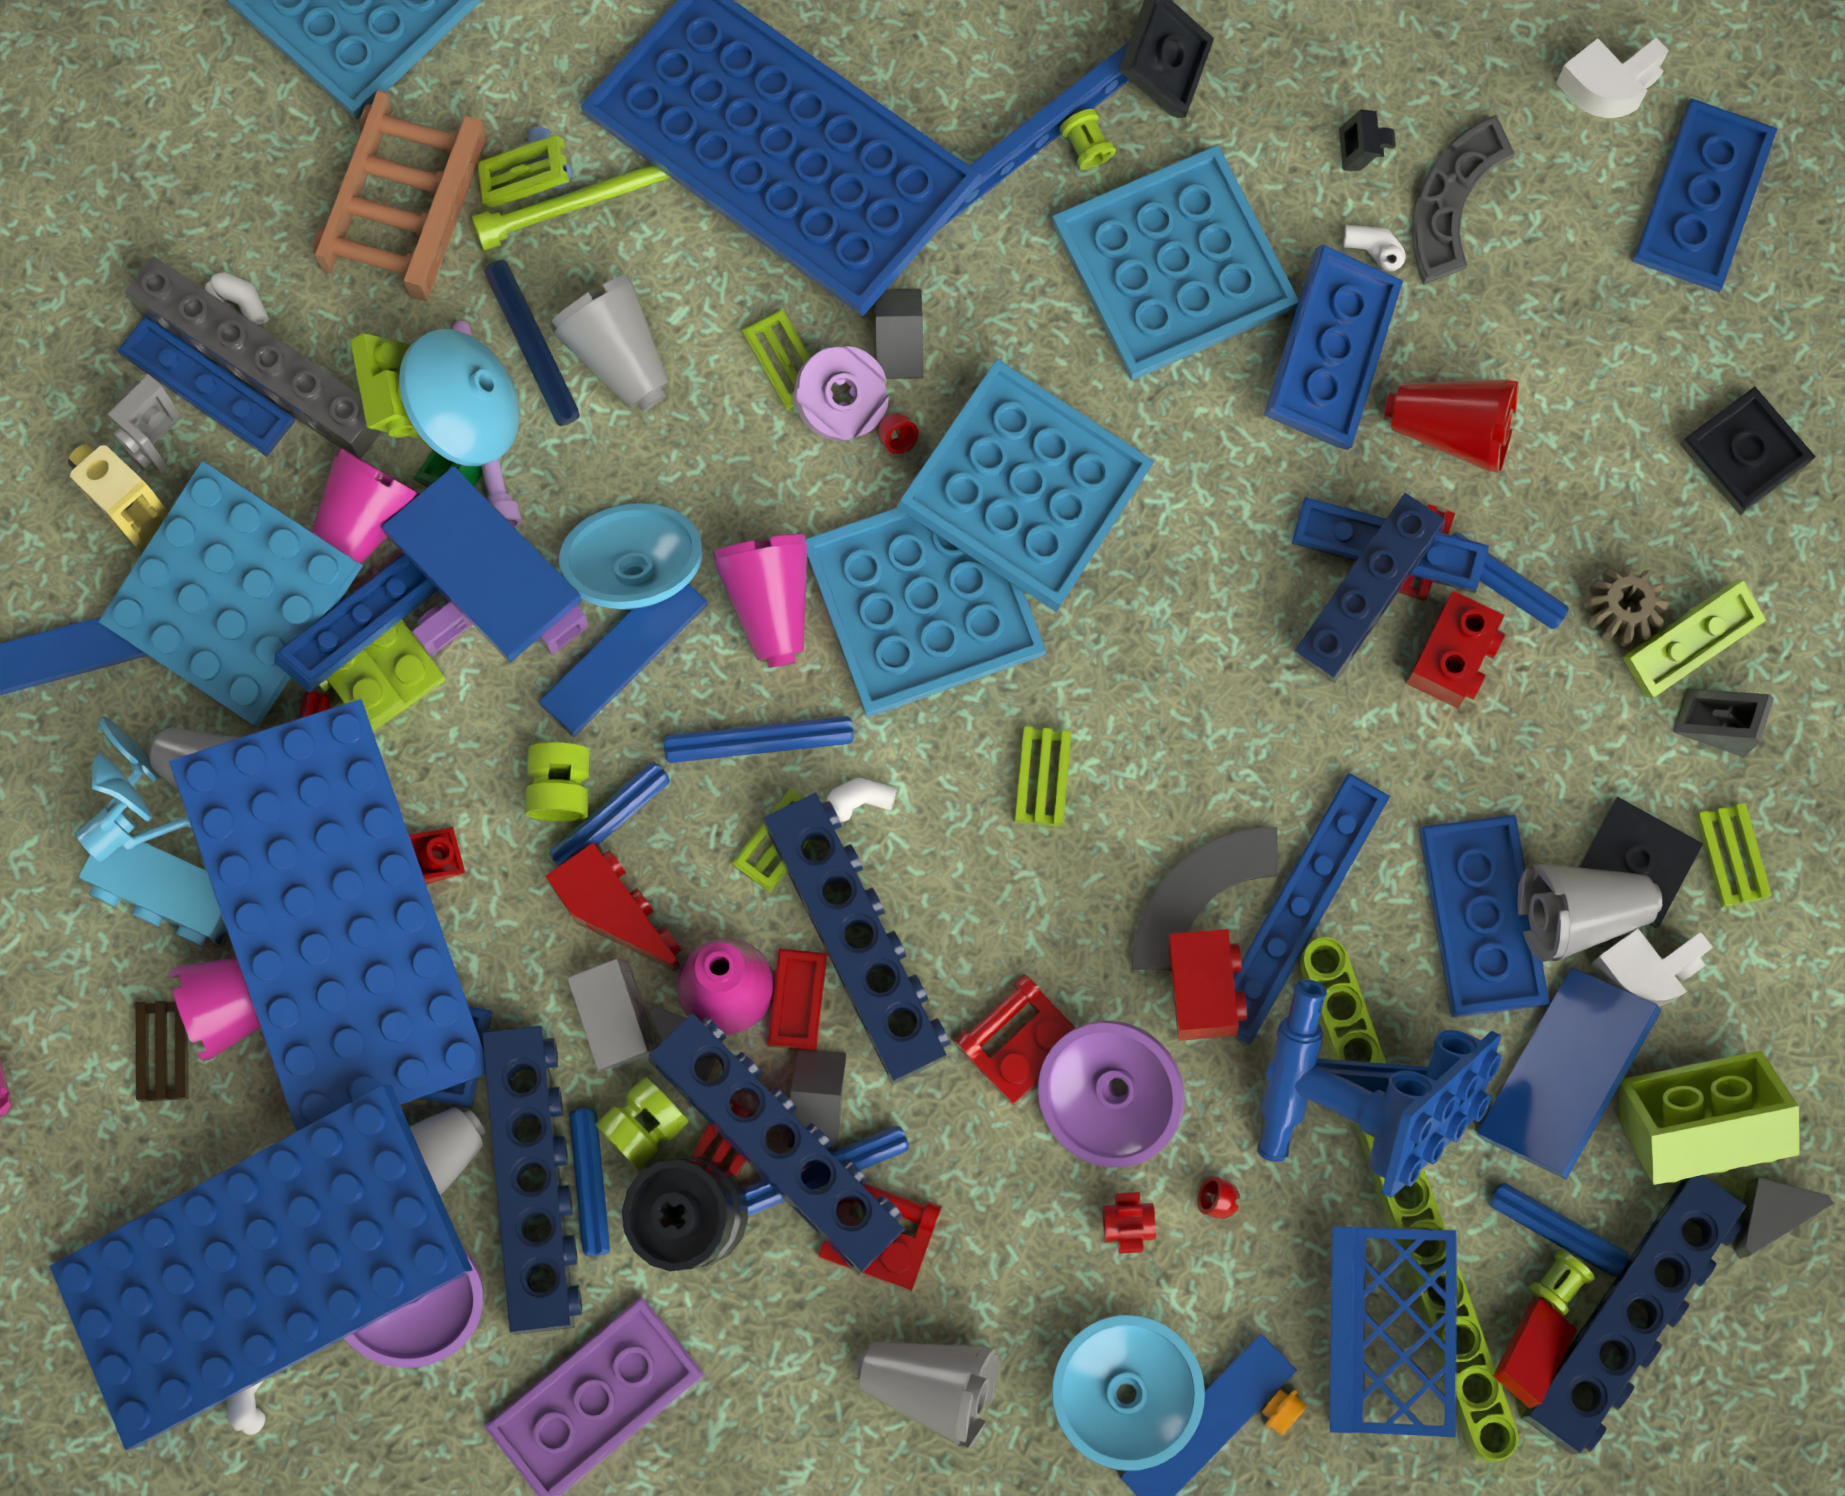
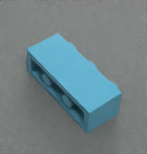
(159, 890)

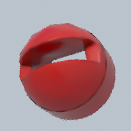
(905, 430)
(1226, 1195)

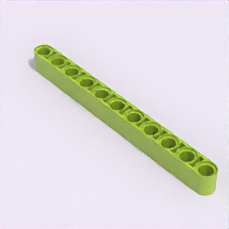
(1425, 1215)

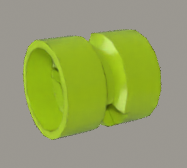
(552, 798)
(628, 1134)

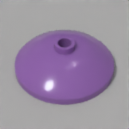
(1094, 1117)
(427, 1327)

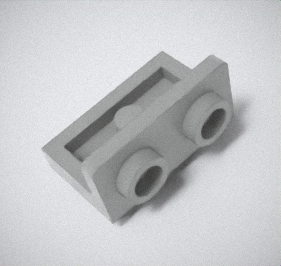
(142, 419)

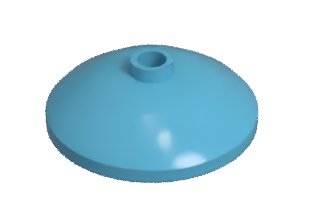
(459, 397)
(631, 555)
(1165, 1386)

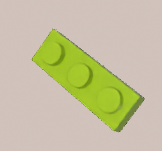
(1694, 638)

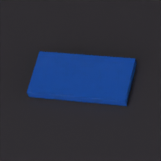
(1704, 195)
(1333, 347)
(481, 564)
(1474, 901)
(1569, 1072)

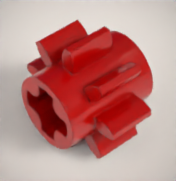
(1129, 1222)

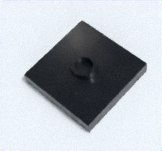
(1166, 55)
(1747, 450)
(1644, 845)

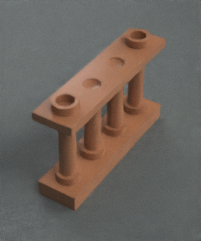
(431, 228)

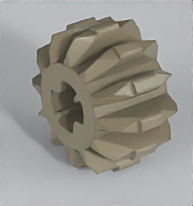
(1626, 623)

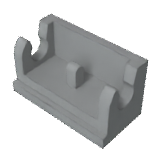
(613, 1015)

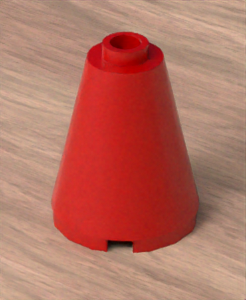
(1458, 418)

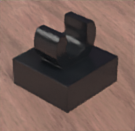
(1363, 140)

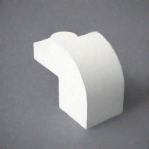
(1605, 85)
(1641, 971)

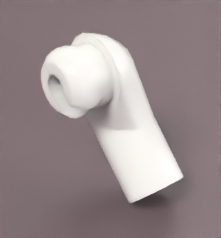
(1379, 244)
(239, 291)
(861, 791)
(243, 1412)

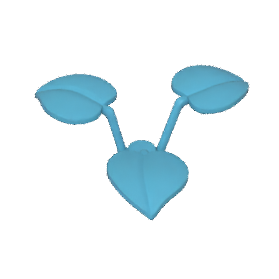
(112, 824)

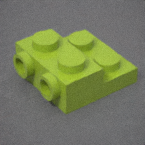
(378, 373)
(386, 675)

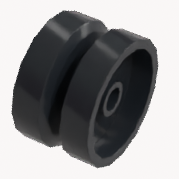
(681, 1241)

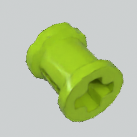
(1087, 139)
(1564, 1266)

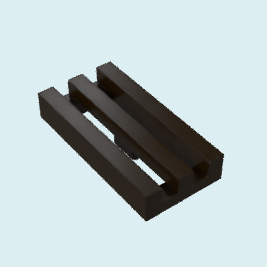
(181, 1090)

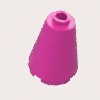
(358, 504)
(768, 594)
(729, 1000)
(214, 1004)

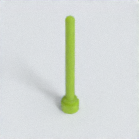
(493, 227)

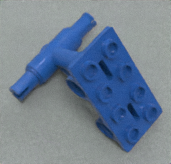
(1404, 1107)

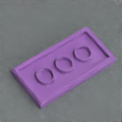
(594, 1400)

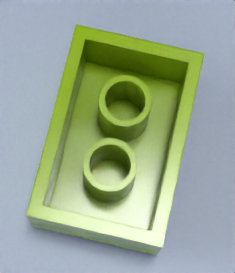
(1709, 1117)

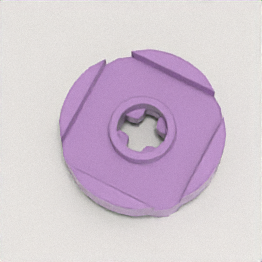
(814, 395)

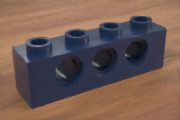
(1370, 587)

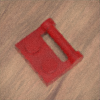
(1019, 1062)
(904, 1256)

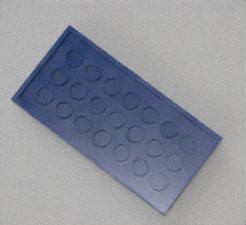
(782, 147)
(329, 913)
(260, 1267)

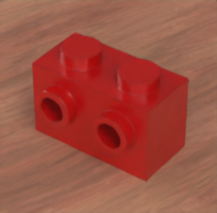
(1456, 650)
(1205, 985)

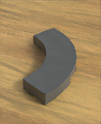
(1444, 193)
(1195, 883)

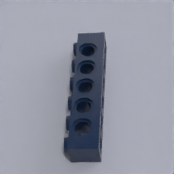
(789, 832)
(505, 1055)
(1718, 1218)
(854, 1244)

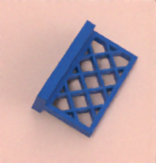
(1348, 1331)

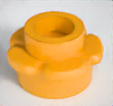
(1283, 1411)

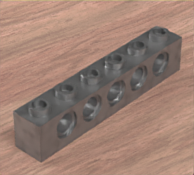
(253, 356)

